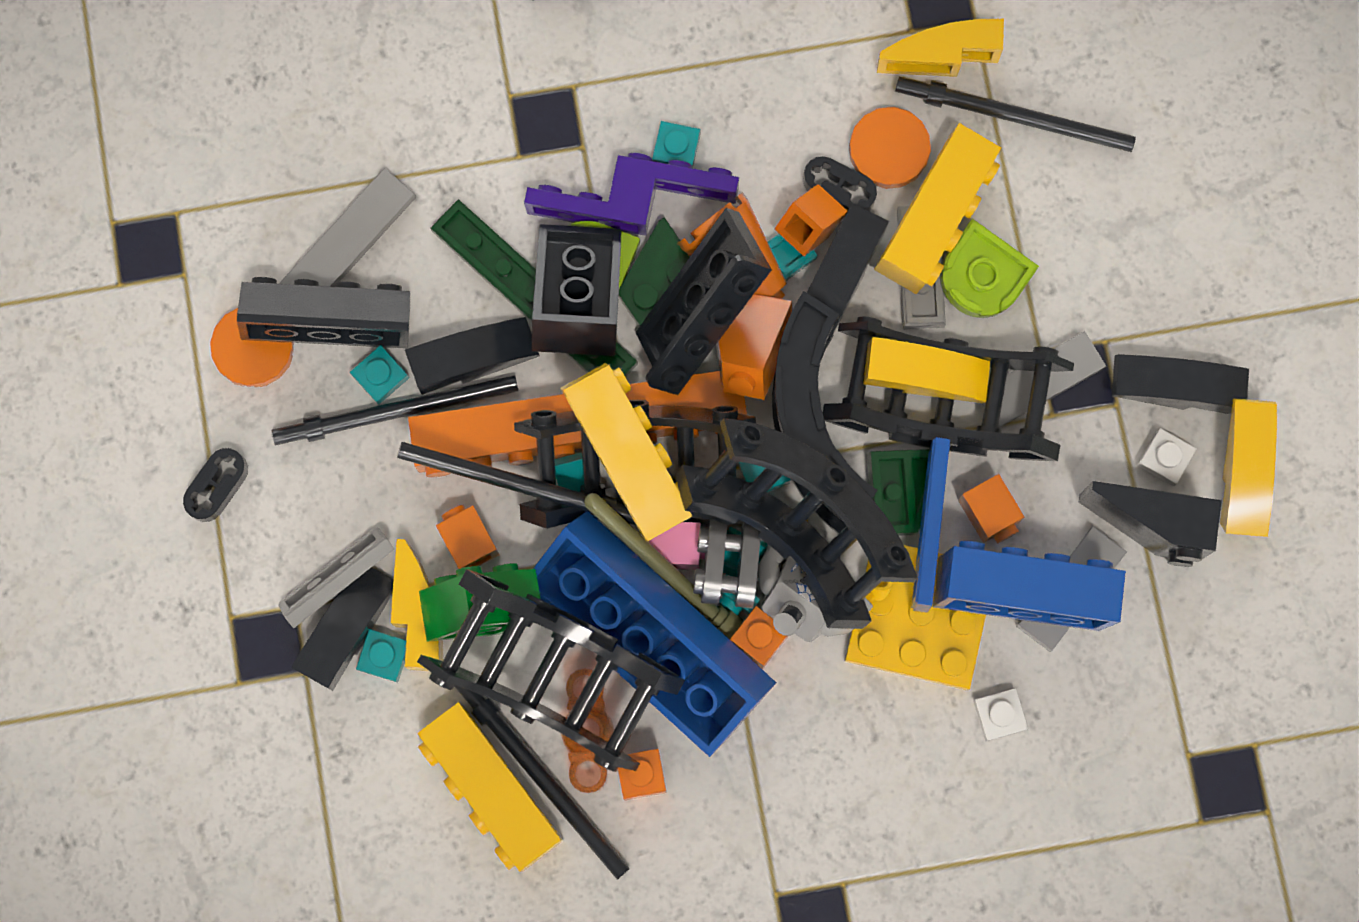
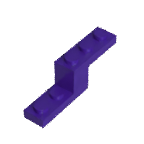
(633, 193)

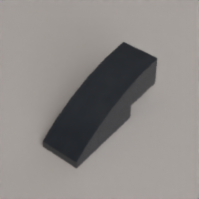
(847, 260)
(470, 354)
(1179, 382)
(344, 628)

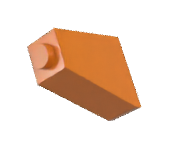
(751, 346)

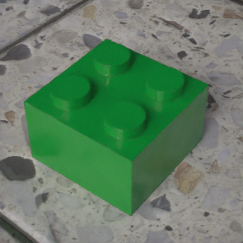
(448, 603)

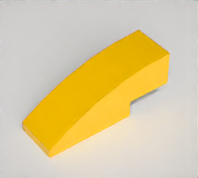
(944, 48)
(926, 370)
(1249, 468)
(406, 606)

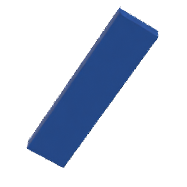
(930, 525)

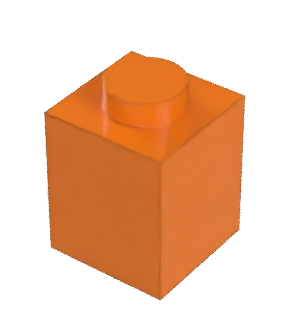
(810, 220)
(992, 510)
(466, 537)
(758, 637)
(646, 780)

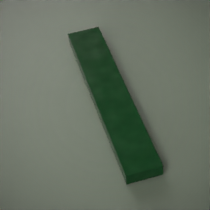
(507, 272)

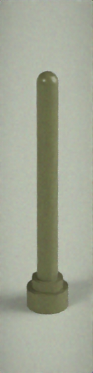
(721, 618)

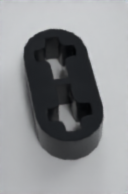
(843, 177)
(207, 479)

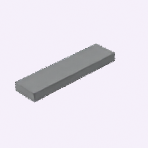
(354, 232)

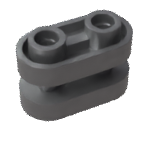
(710, 579)

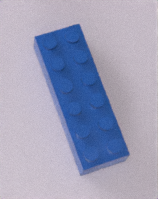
(614, 590)

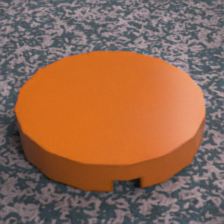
(890, 147)
(247, 361)

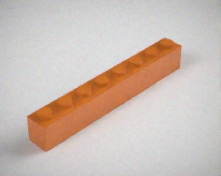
(489, 436)

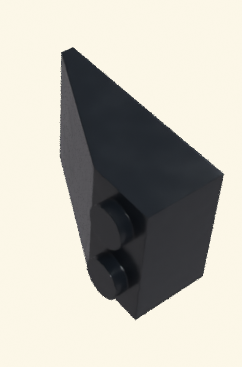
(576, 290)
(1160, 521)

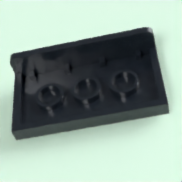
(702, 302)

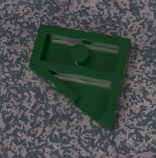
(652, 272)
(900, 486)

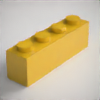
(938, 209)
(626, 450)
(489, 787)

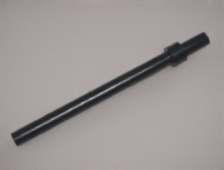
(938, 94)
(315, 427)
(504, 479)
(487, 712)

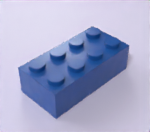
(1029, 587)

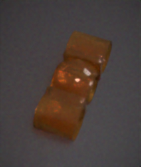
(578, 754)

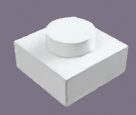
(1167, 457)
(1000, 714)

